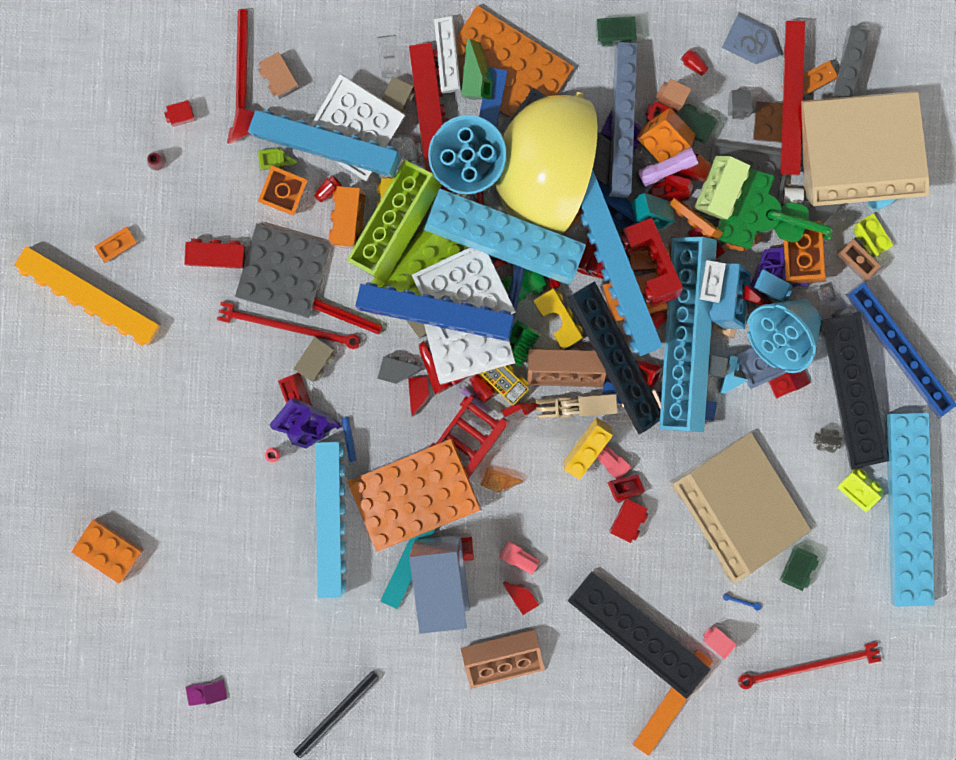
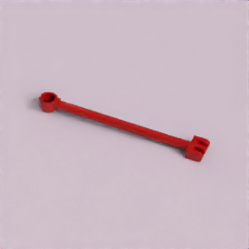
(230, 313)
(868, 653)

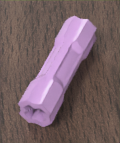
(667, 167)

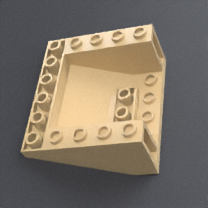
(864, 148)
(741, 507)

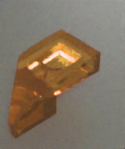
(499, 481)

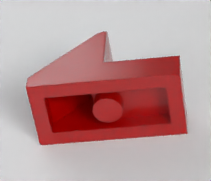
(788, 383)
(626, 487)

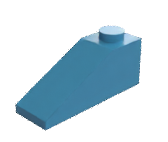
(774, 287)

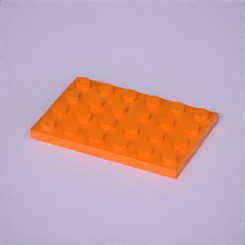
(509, 50)
(414, 495)

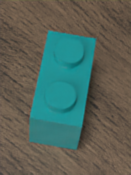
(652, 207)

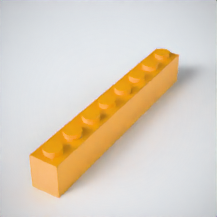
(86, 295)

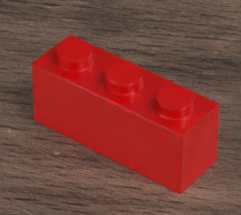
(214, 254)

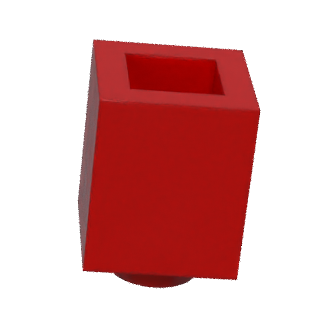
(179, 113)

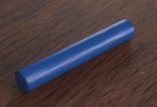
(349, 439)

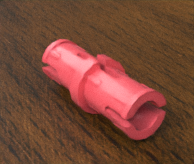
(268, 454)

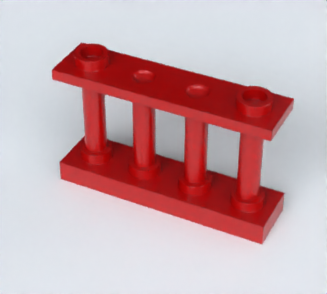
(486, 441)

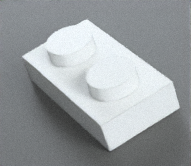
(712, 281)

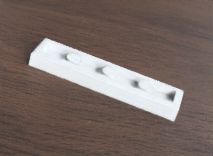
(447, 54)

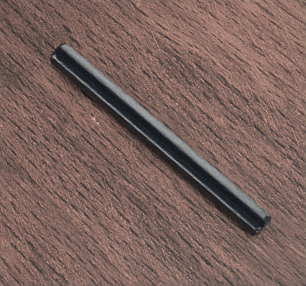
(336, 714)

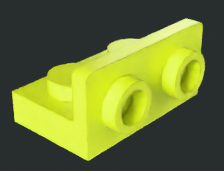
(872, 235)
(861, 489)

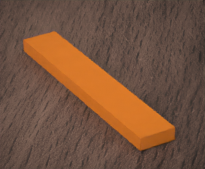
(663, 715)

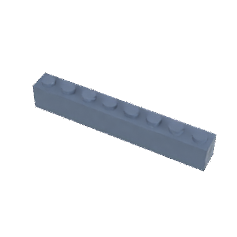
(623, 120)

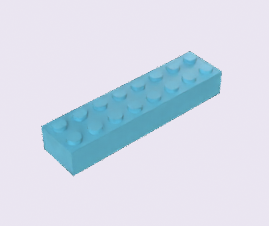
(504, 237)
(329, 519)

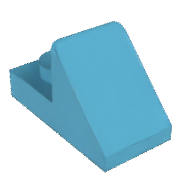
(730, 381)

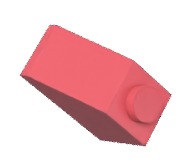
(718, 641)

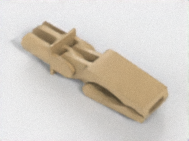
(588, 406)

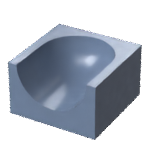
(439, 583)

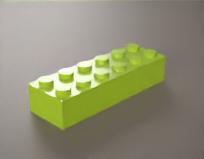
(394, 221)
(421, 252)

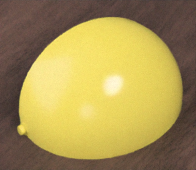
(549, 161)

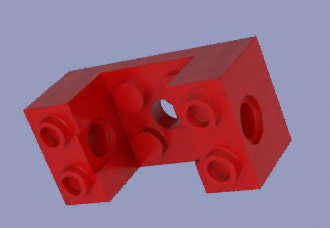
(667, 284)

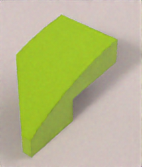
(274, 157)

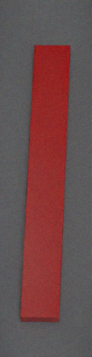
(792, 98)

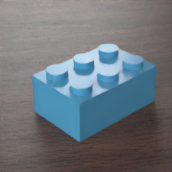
(732, 309)

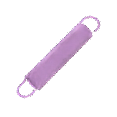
(466, 392)

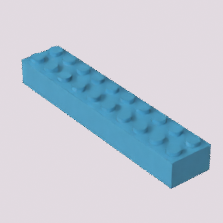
(618, 271)

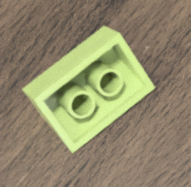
(722, 187)

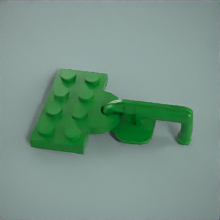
(752, 212)

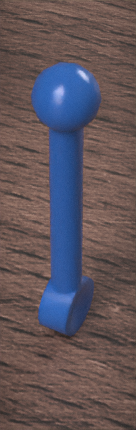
(756, 606)

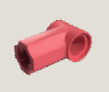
(615, 464)
(516, 556)

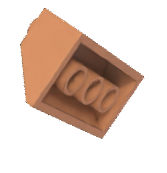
(564, 368)
(502, 659)

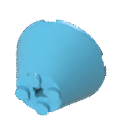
(455, 145)
(785, 334)

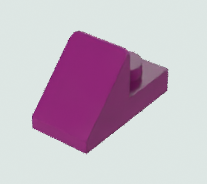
(206, 693)

